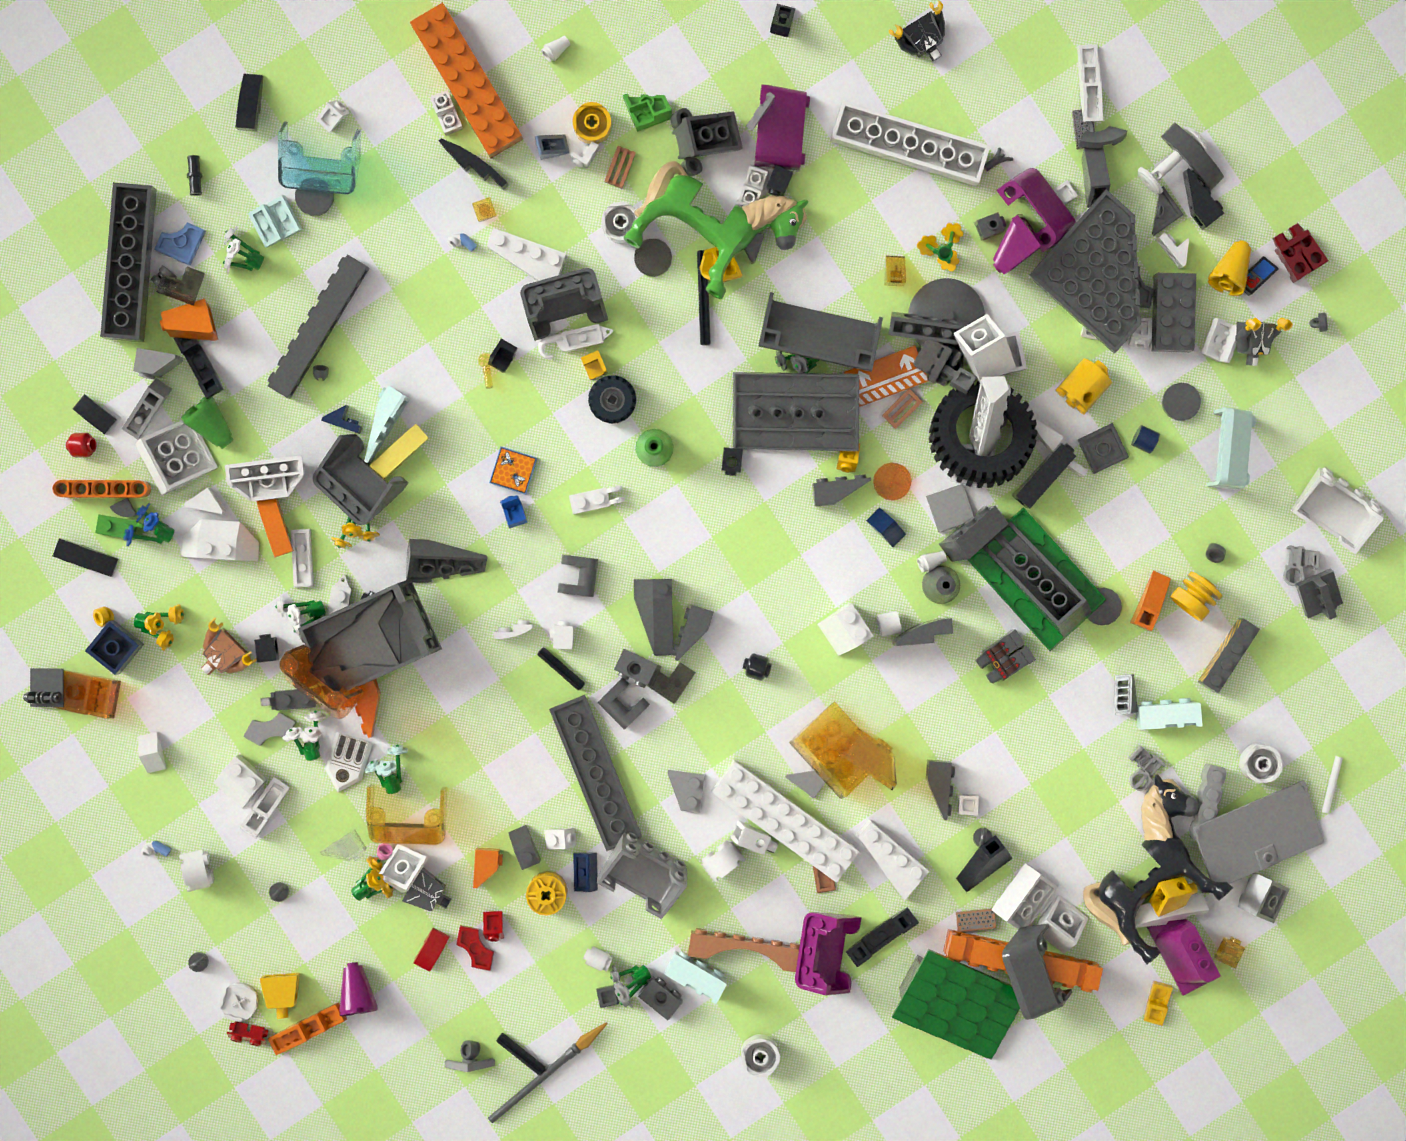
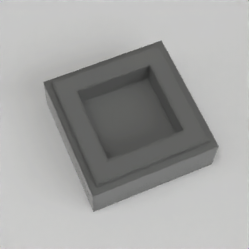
(607, 996)

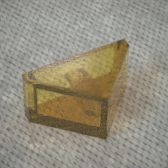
(895, 271)

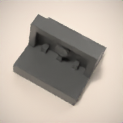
(1320, 594)

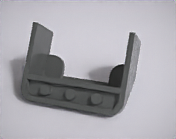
(1029, 973)

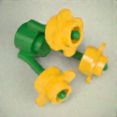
(151, 623)

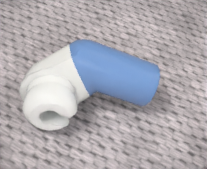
(461, 240)
(154, 847)

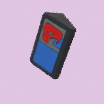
(1259, 274)

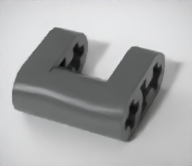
(586, 578)
(617, 709)

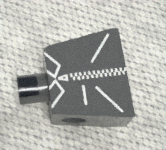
(426, 892)

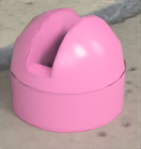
(386, 850)

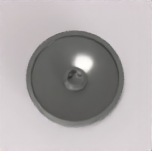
(947, 300)

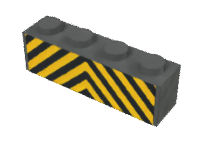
(1228, 655)

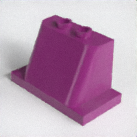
(1016, 245)
(1184, 954)

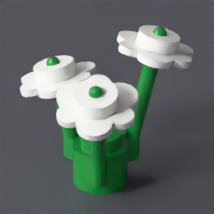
(253, 258)
(313, 609)
(310, 736)

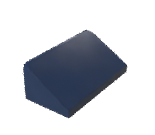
(585, 872)

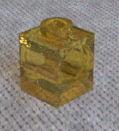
(1230, 951)

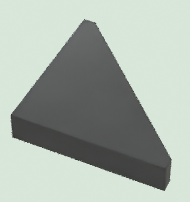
(1166, 212)

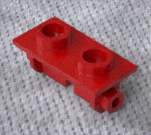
(240, 1033)

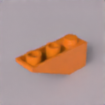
(1151, 601)
(368, 706)

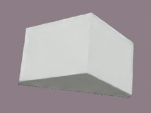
(206, 501)
(151, 752)

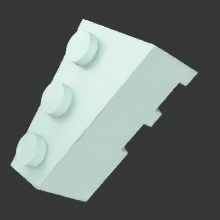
(1168, 714)
(696, 976)

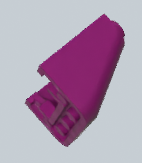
(782, 129)
(822, 953)

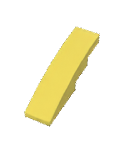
(399, 451)

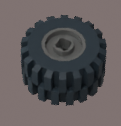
(612, 399)

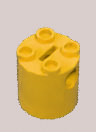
(1085, 385)

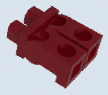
(1300, 254)

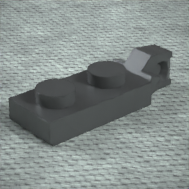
(287, 700)

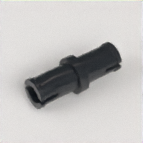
(194, 175)

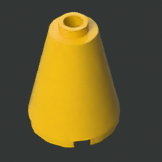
(1232, 270)

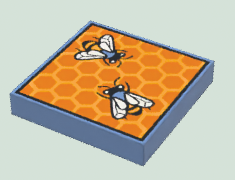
(513, 470)

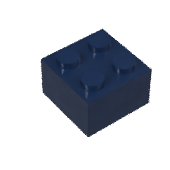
(114, 647)

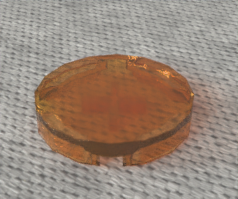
(892, 481)

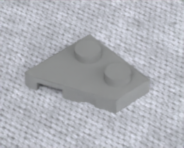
(687, 789)

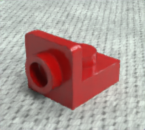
(493, 926)

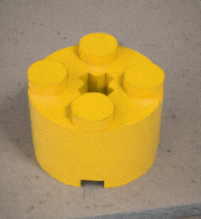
(582, 118)

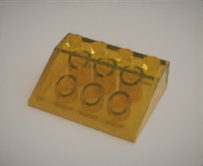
(824, 748)

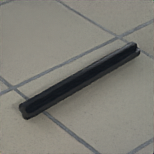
(704, 315)

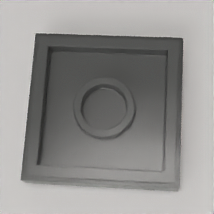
(1103, 448)

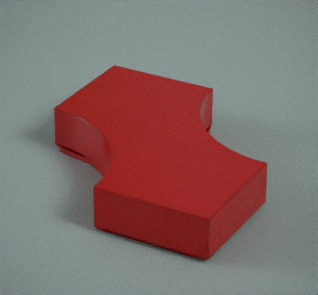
(480, 955)

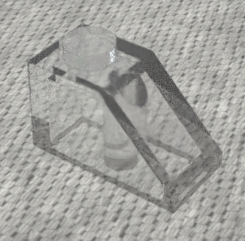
(346, 848)

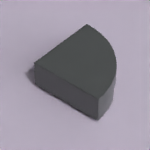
(123, 508)

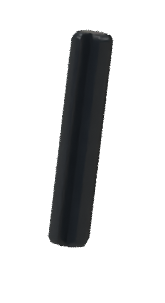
(560, 668)
(520, 1054)

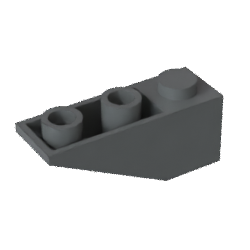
(832, 492)
(696, 626)
(939, 779)

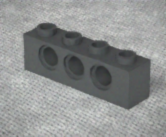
(925, 327)

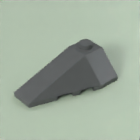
(434, 560)

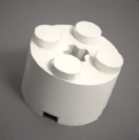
(611, 216)
(1271, 762)
(723, 861)
(196, 871)
(750, 1059)

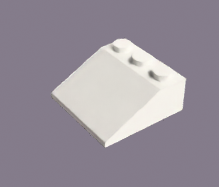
(175, 456)

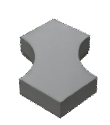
(260, 731)

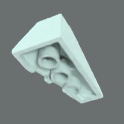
(387, 413)

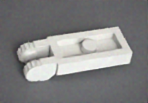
(594, 499)

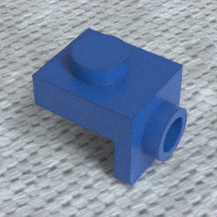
(513, 511)

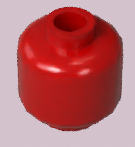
(81, 445)

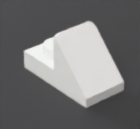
(1176, 254)

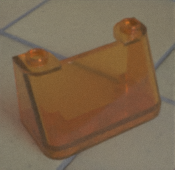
(295, 669)

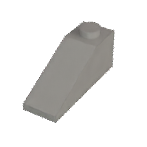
(146, 408)

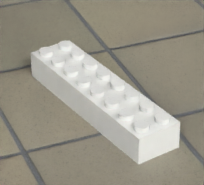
(910, 143)
(785, 821)

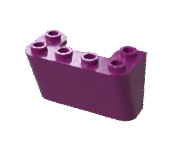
(1045, 202)

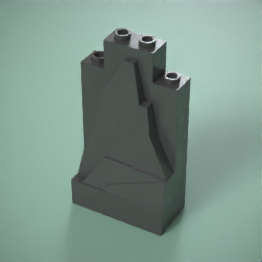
(370, 637)

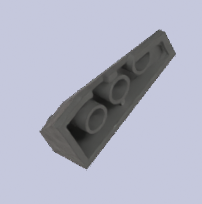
(654, 605)

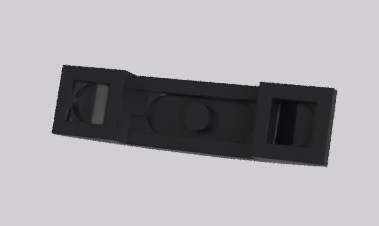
(200, 365)
(881, 936)

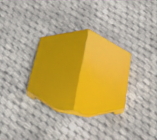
(708, 260)

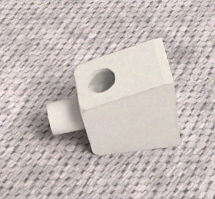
(746, 836)

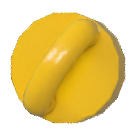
(102, 616)

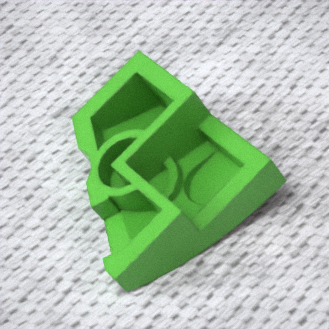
(647, 110)

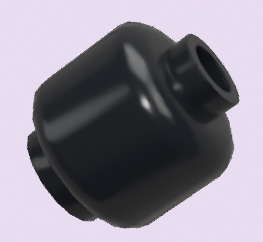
(757, 667)

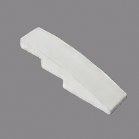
(1090, 83)
(1051, 440)
(1147, 916)

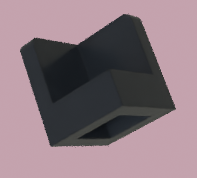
(502, 355)

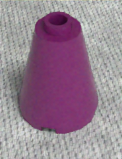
(356, 991)

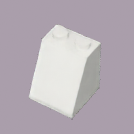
(985, 348)
(845, 629)

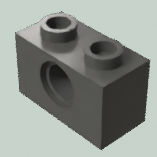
(648, 669)
(664, 1008)

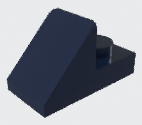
(337, 418)

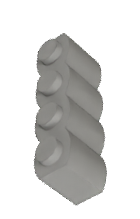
(1208, 795)

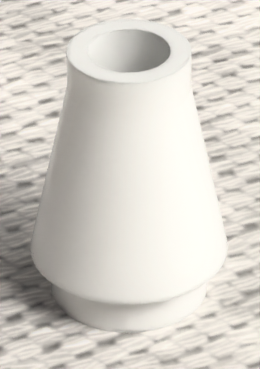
(555, 48)
(930, 561)

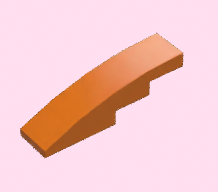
(275, 526)
(306, 1029)

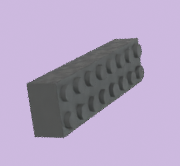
(128, 262)

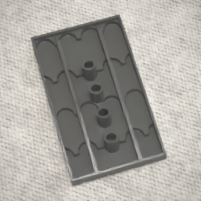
(796, 411)

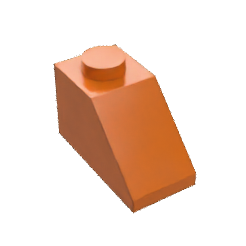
(486, 864)

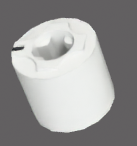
(889, 624)

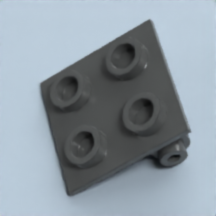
(46, 687)

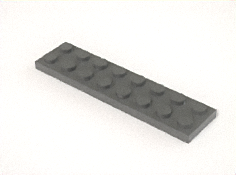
(594, 770)

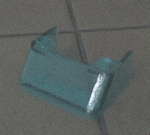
(317, 173)

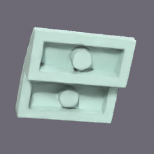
(275, 221)

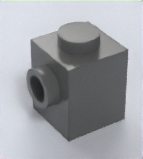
(990, 226)

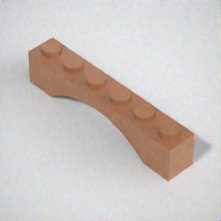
(708, 944)

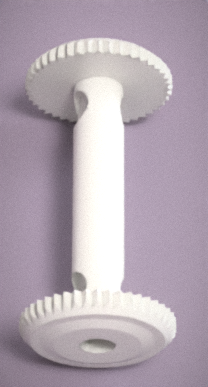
(1149, 178)

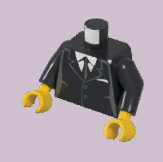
(923, 34)

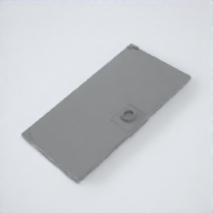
(1259, 834)

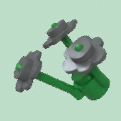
(799, 363)

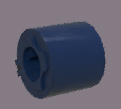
(1145, 439)

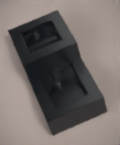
(94, 414)

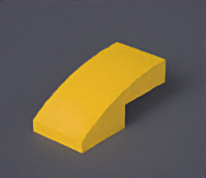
(1157, 1003)

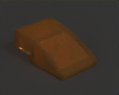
(90, 694)

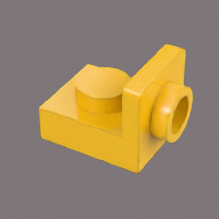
(848, 460)

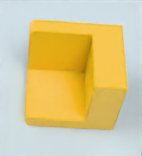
(594, 365)

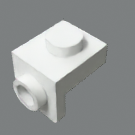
(560, 838)

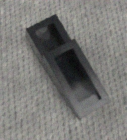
(249, 102)
(85, 557)

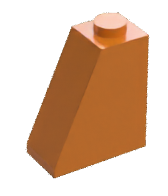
(190, 321)

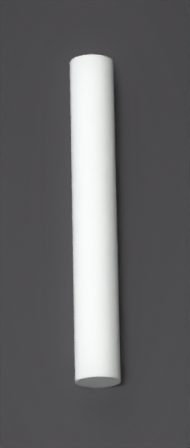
(1332, 784)

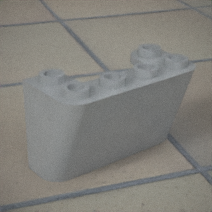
(645, 872)

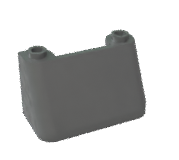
(562, 298)

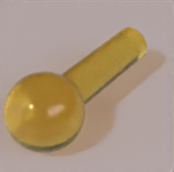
(483, 362)

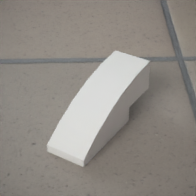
(264, 807)

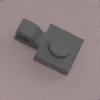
(960, 380)

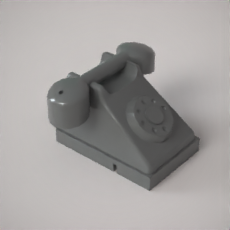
(704, 136)

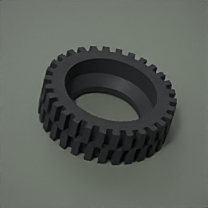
(972, 466)

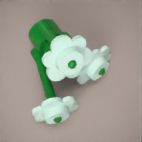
(391, 782)

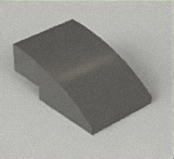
(924, 632)

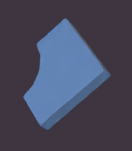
(182, 244)

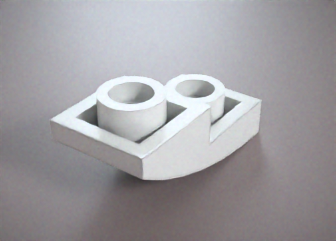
(446, 112)
(753, 185)
(518, 629)

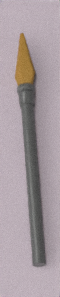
(582, 1043)

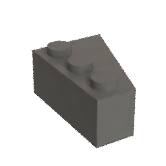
(974, 534)

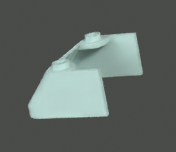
(1233, 448)

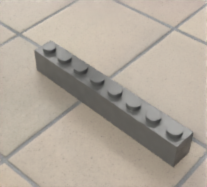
(318, 326)

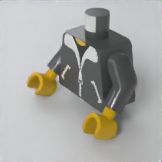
(1256, 337)

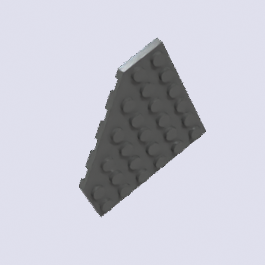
(1096, 272)

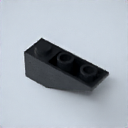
(1201, 204)
(984, 862)

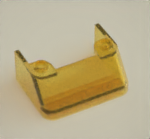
(874, 758)
(430, 833)

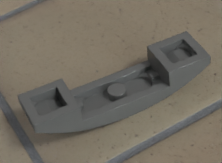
(1194, 155)

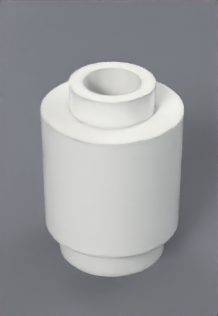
(597, 959)

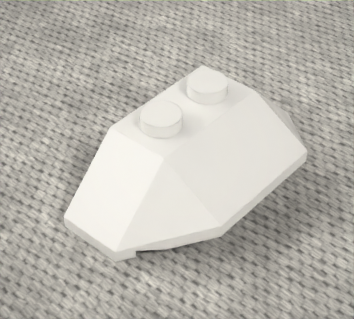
(265, 478)
(220, 541)

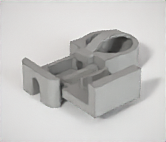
(1297, 560)
(1148, 765)

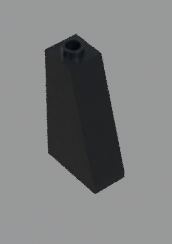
(1044, 475)

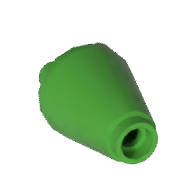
(208, 422)
(654, 457)

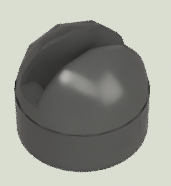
(320, 371)

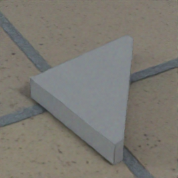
(761, 111)
(807, 781)
(469, 1065)

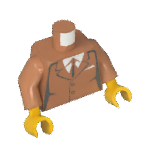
(223, 651)

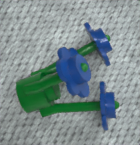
(162, 530)

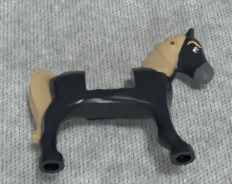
(1116, 901)

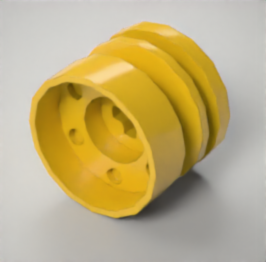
(1196, 596)
(545, 882)

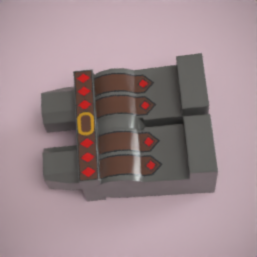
(998, 657)

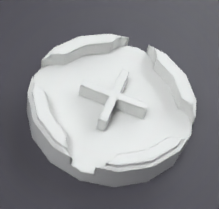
(239, 1001)

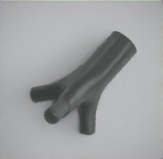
(997, 159)

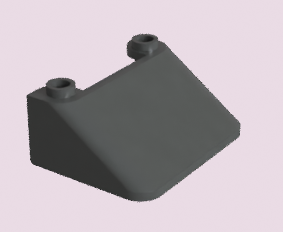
(353, 483)

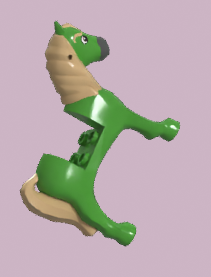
(674, 196)

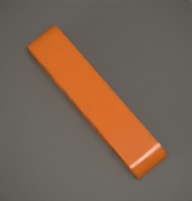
(92, 488)

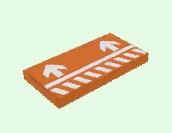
(889, 376)

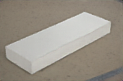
(302, 558)

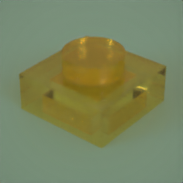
(484, 209)

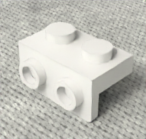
(1220, 341)

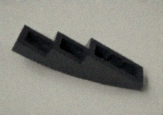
(467, 160)

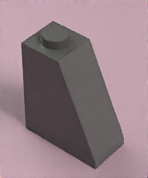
(1095, 174)

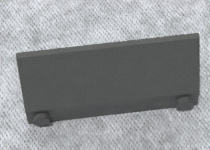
(820, 335)

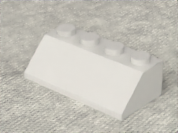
(989, 414)

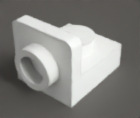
(332, 115)
(588, 154)
(1142, 336)

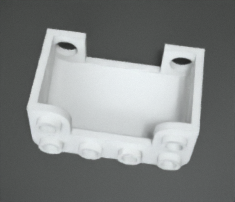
(1339, 509)

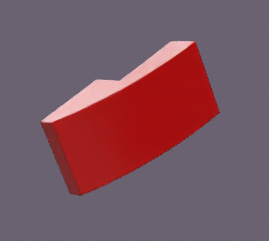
(431, 949)

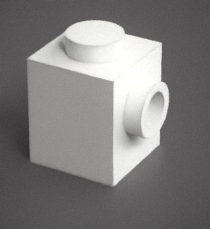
(562, 635)

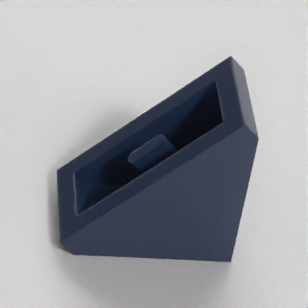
(886, 527)

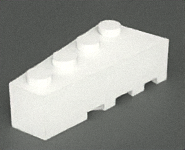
(530, 257)
(895, 861)

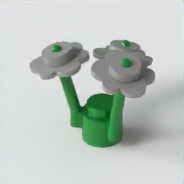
(640, 977)

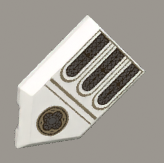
(347, 760)

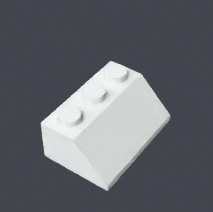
(1024, 897)

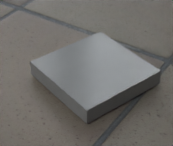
(950, 507)

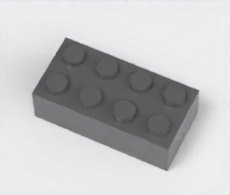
(1173, 312)

